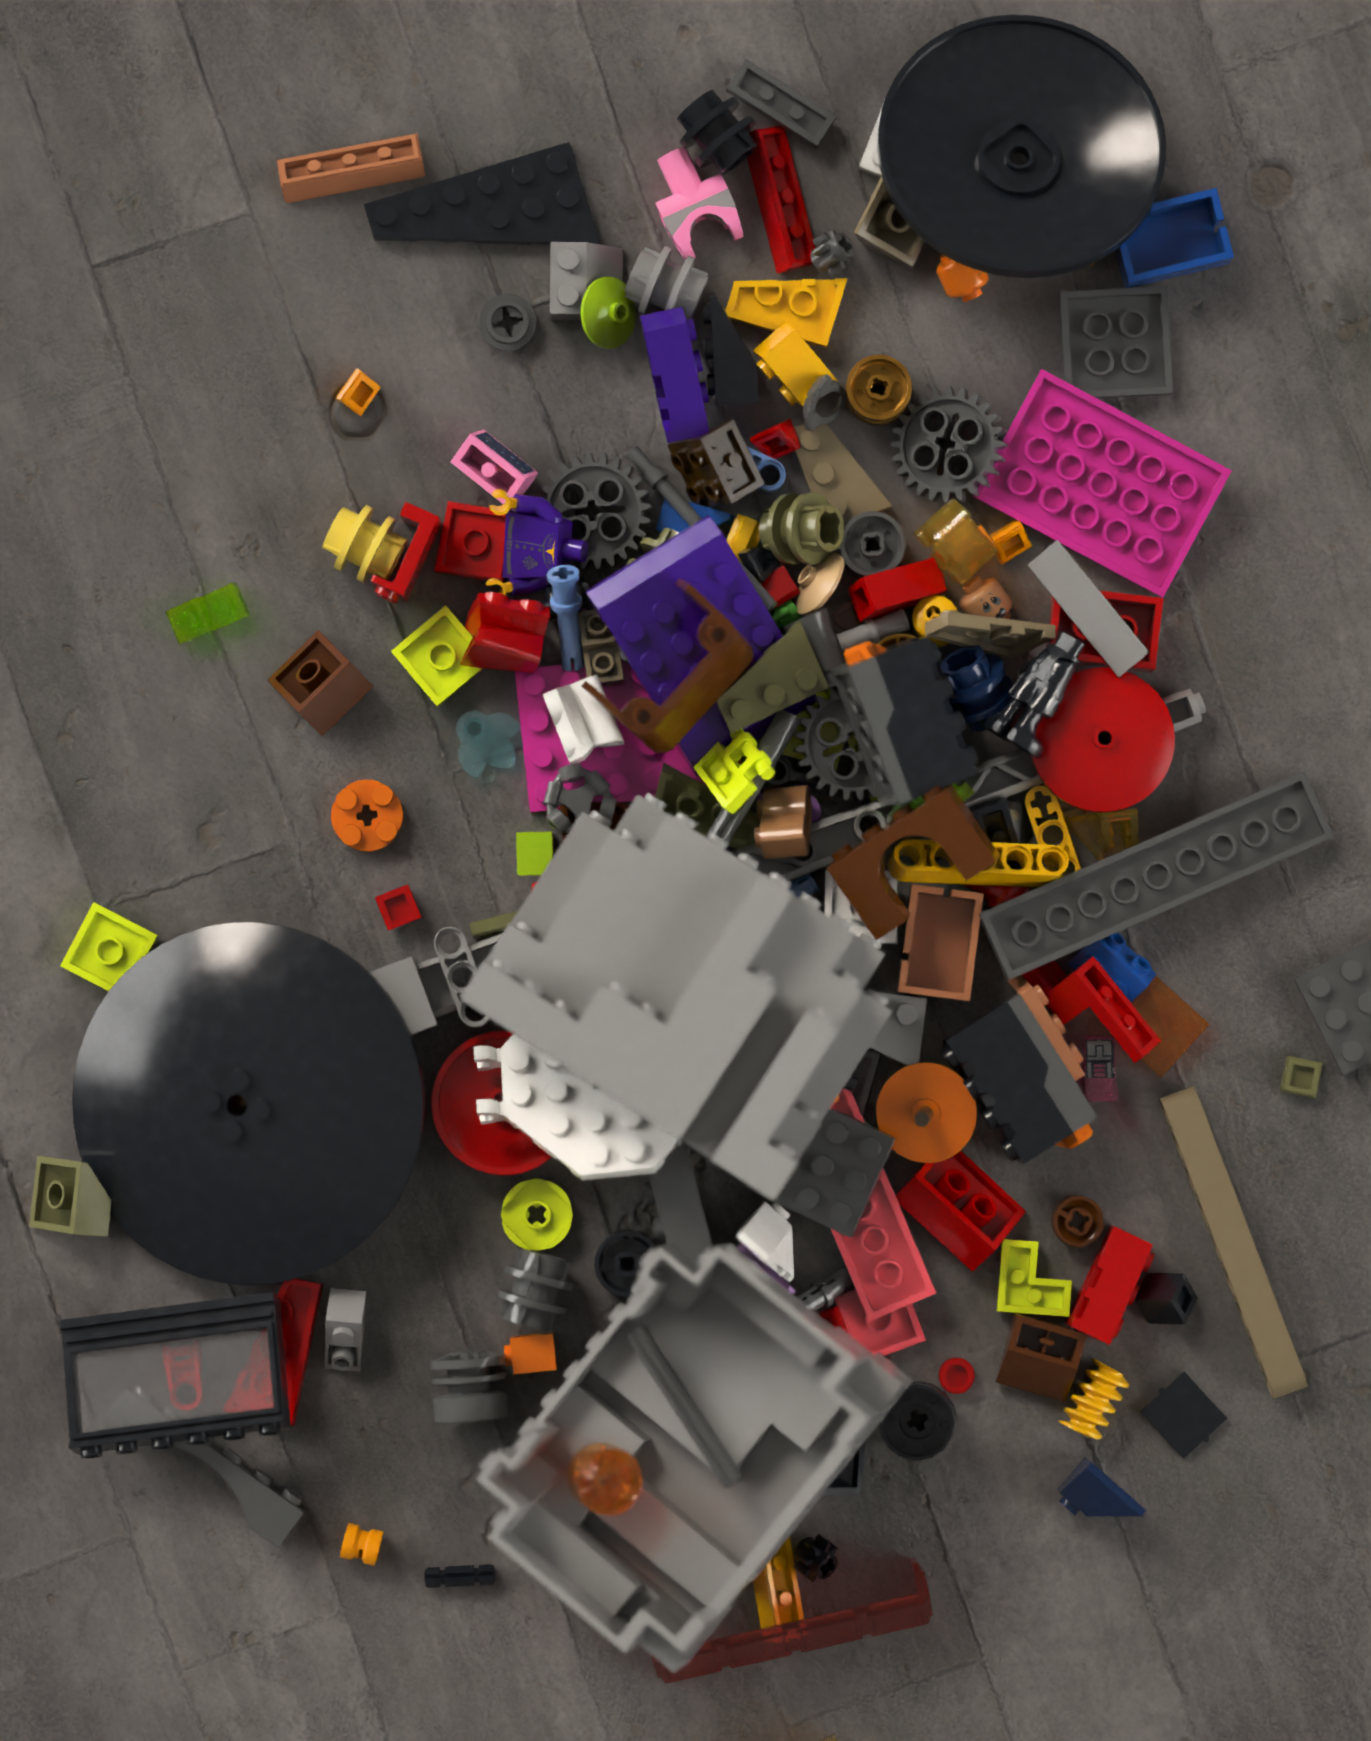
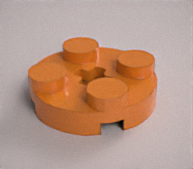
(382, 829)

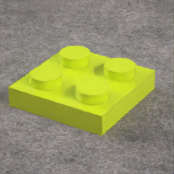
(435, 655)
(107, 947)

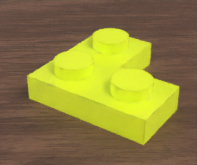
(1020, 1288)

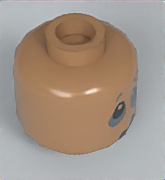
(985, 598)

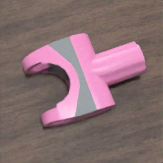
(693, 201)

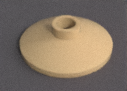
(818, 583)

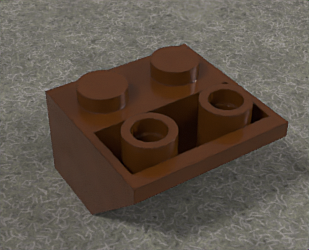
(1040, 1357)

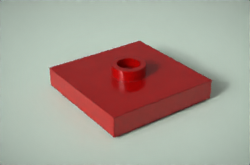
(471, 543)

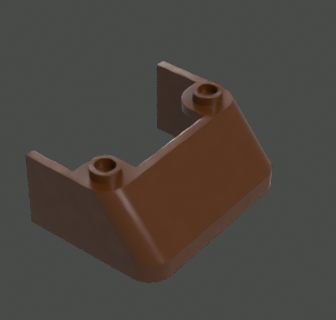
(665, 725)

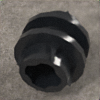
(717, 132)

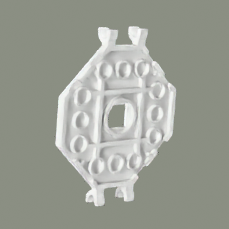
(570, 1117)

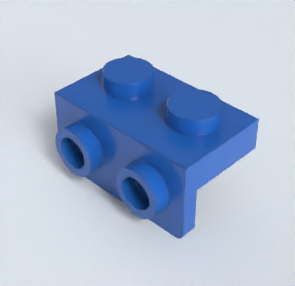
(1128, 971)

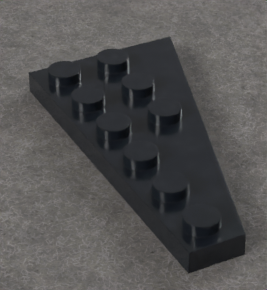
(505, 203)

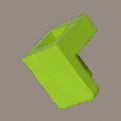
(533, 852)

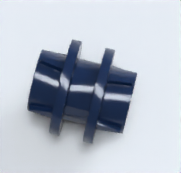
(977, 684)

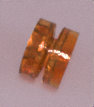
(618, 1491)

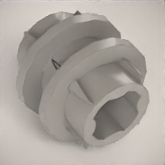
(665, 283)

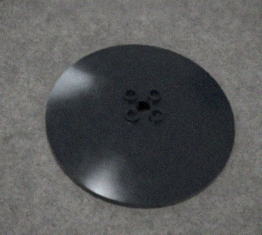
(1030, 91)

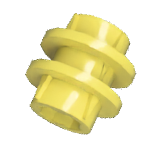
(364, 543)

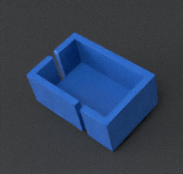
(1176, 240)

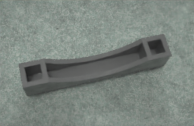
(265, 1507)

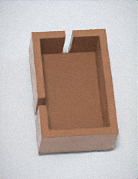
(940, 943)

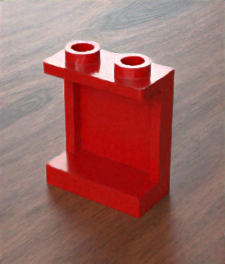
(427, 530)

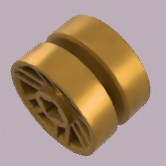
(883, 372)

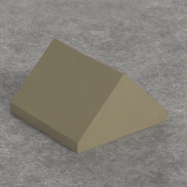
(886, 231)

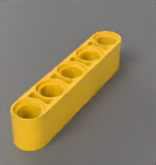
(998, 874)

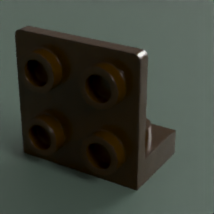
(716, 466)

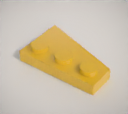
(803, 304)

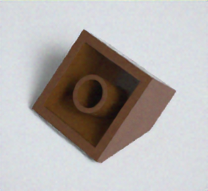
(320, 683)

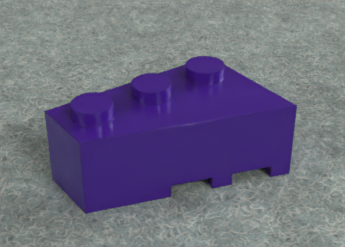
(675, 373)

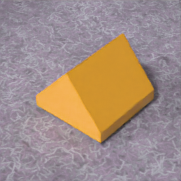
(358, 392)
(1010, 541)

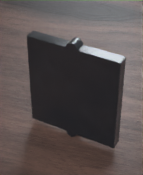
(1183, 1414)

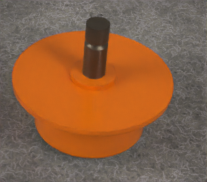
(926, 1112)

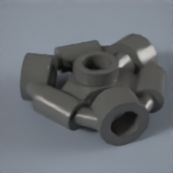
(578, 799)

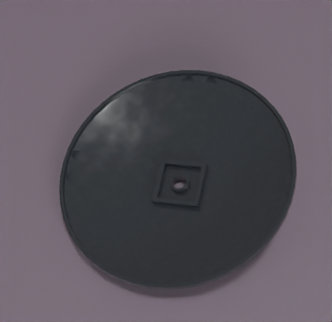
(324, 1086)

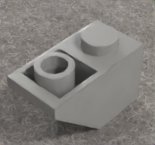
(345, 1329)

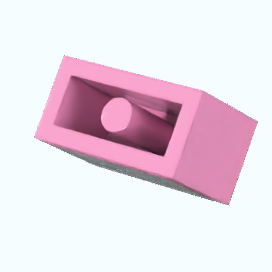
(493, 465)

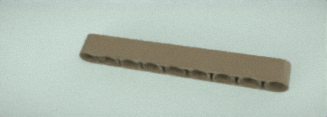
(1233, 1242)

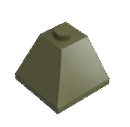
(69, 1198)

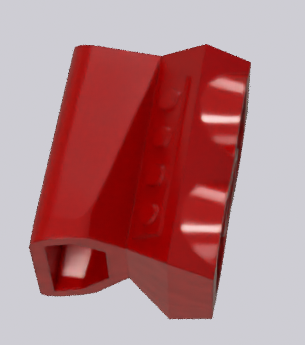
(505, 633)

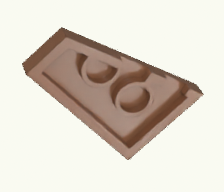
(1051, 1025)

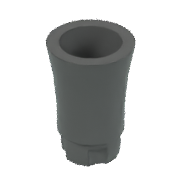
(823, 642)

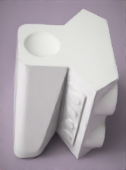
(582, 720)

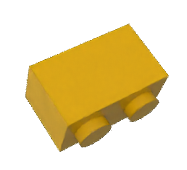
(791, 362)

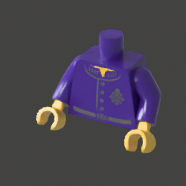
(534, 543)

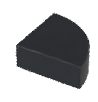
(759, 562)

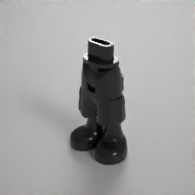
(1039, 691)

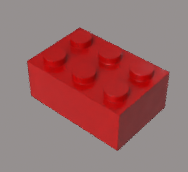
(1139, 613)

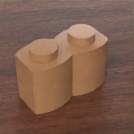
(784, 822)

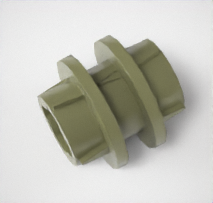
(801, 528)

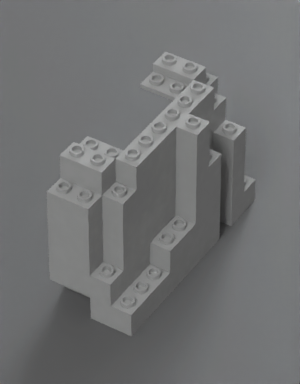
(688, 988)
(775, 1390)

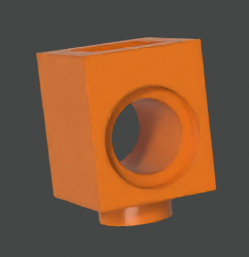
(531, 1353)

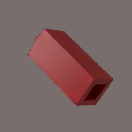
(896, 589)

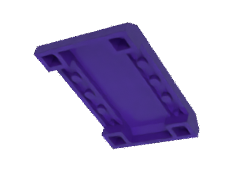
(660, 623)

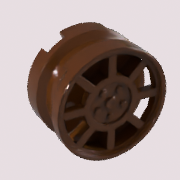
(1077, 1220)

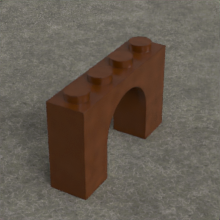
(939, 817)

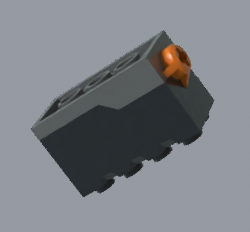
(903, 718)
(1020, 1081)

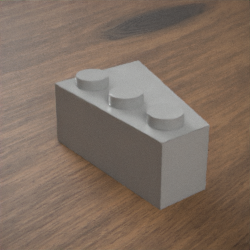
(903, 1030)

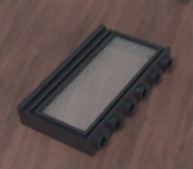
(175, 1375)

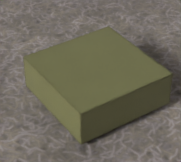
(1301, 1077)

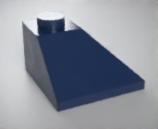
(1096, 1494)

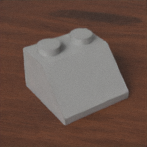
(574, 269)

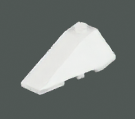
(770, 1238)

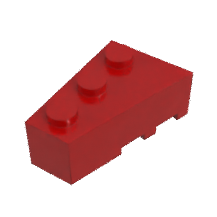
(1110, 1285)

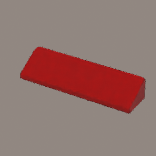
(780, 200)

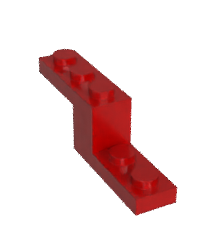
(1094, 988)

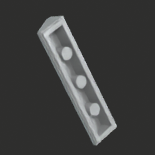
(1088, 608)

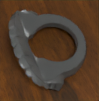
(822, 386)

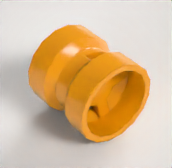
(361, 1544)

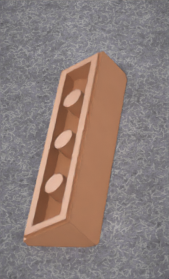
(351, 168)

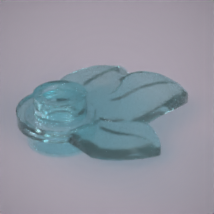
(490, 745)

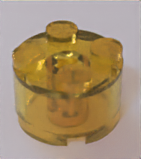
(956, 541)

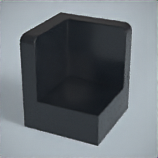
(1166, 1298)

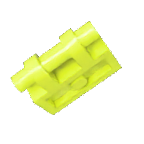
(724, 775)

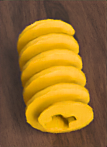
(1095, 1400)

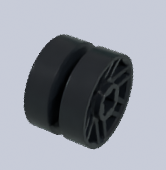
(609, 1256)

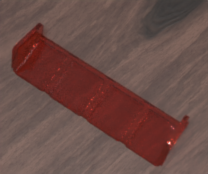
(808, 1633)

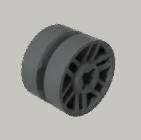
(868, 528)

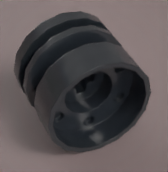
(911, 1441)

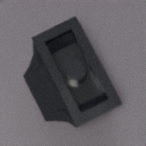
(1004, 822)

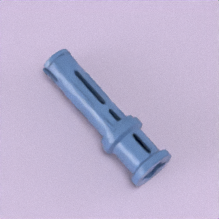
(567, 603)

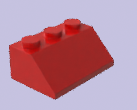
(960, 1207)

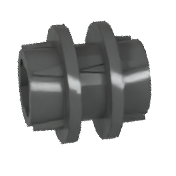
(535, 1289)

